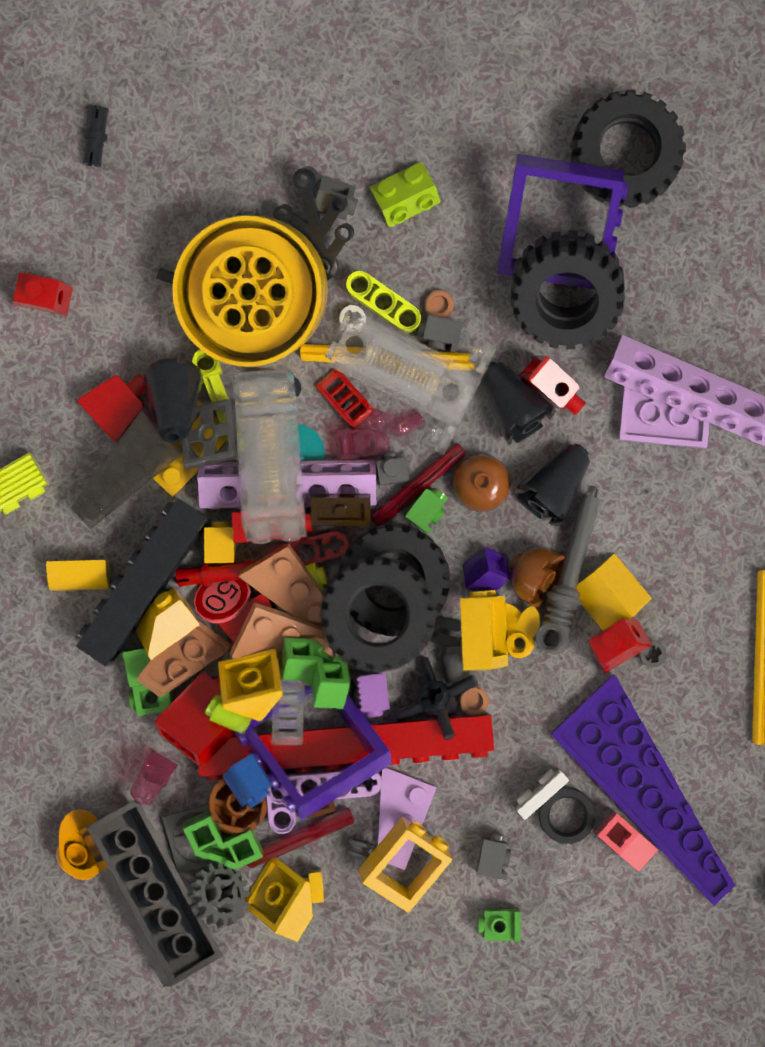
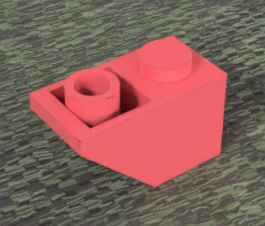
(626, 841)

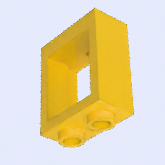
(484, 631)
(403, 897)

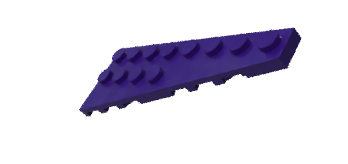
(623, 760)

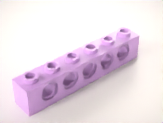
(688, 389)
(329, 474)

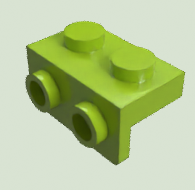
(405, 194)

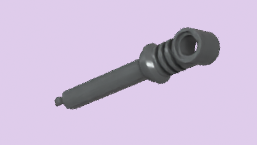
(564, 595)

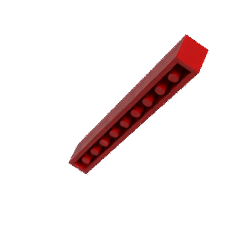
(340, 746)

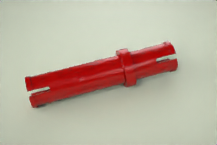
(210, 574)

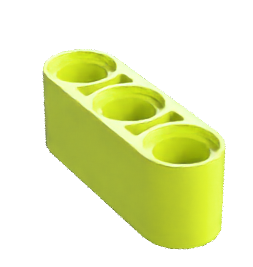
(377, 289)

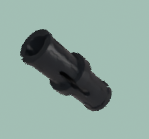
(95, 136)

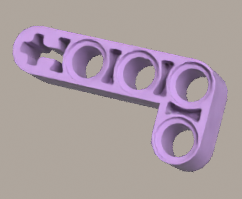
(320, 776)

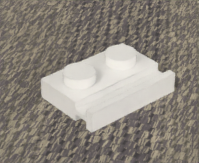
(549, 785)

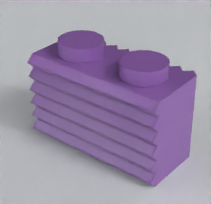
(371, 693)

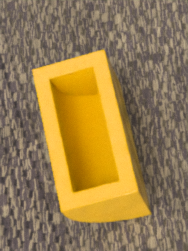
(78, 575)

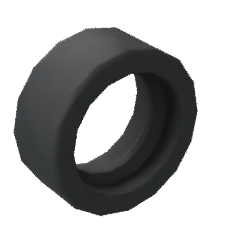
(586, 826)

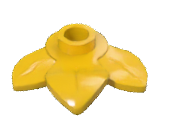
(523, 626)

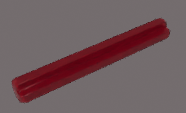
(418, 484)
(304, 835)

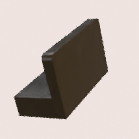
(340, 510)

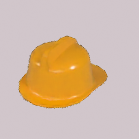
(72, 851)

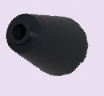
(173, 396)
(514, 403)
(555, 484)

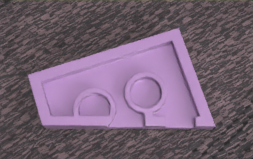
(658, 423)
(402, 798)

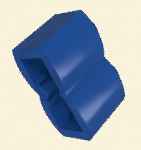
(248, 781)

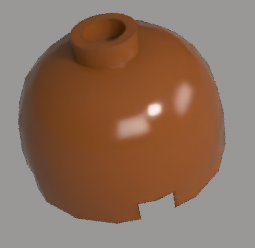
(481, 483)
(535, 573)
(229, 814)

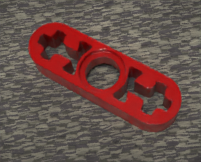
(325, 540)

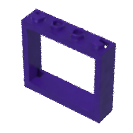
(566, 172)
(305, 805)

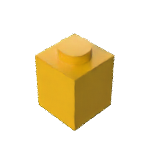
(219, 543)

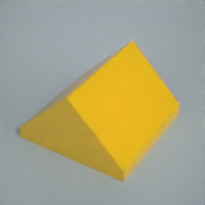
(611, 593)
(251, 684)

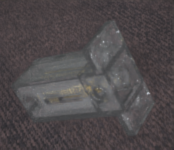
(410, 372)
(269, 456)

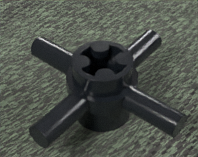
(438, 691)

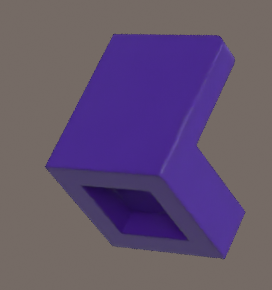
(486, 571)

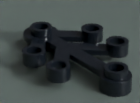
(315, 228)

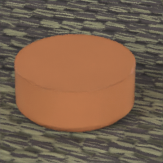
(439, 304)
(474, 701)

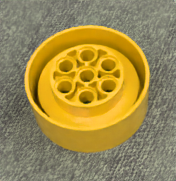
(293, 265)

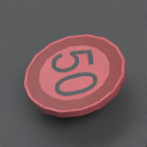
(222, 600)

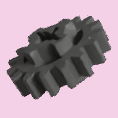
(219, 894)

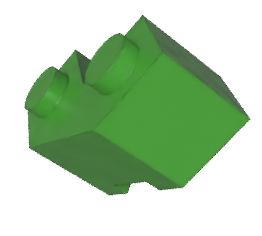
(326, 675)
(227, 849)

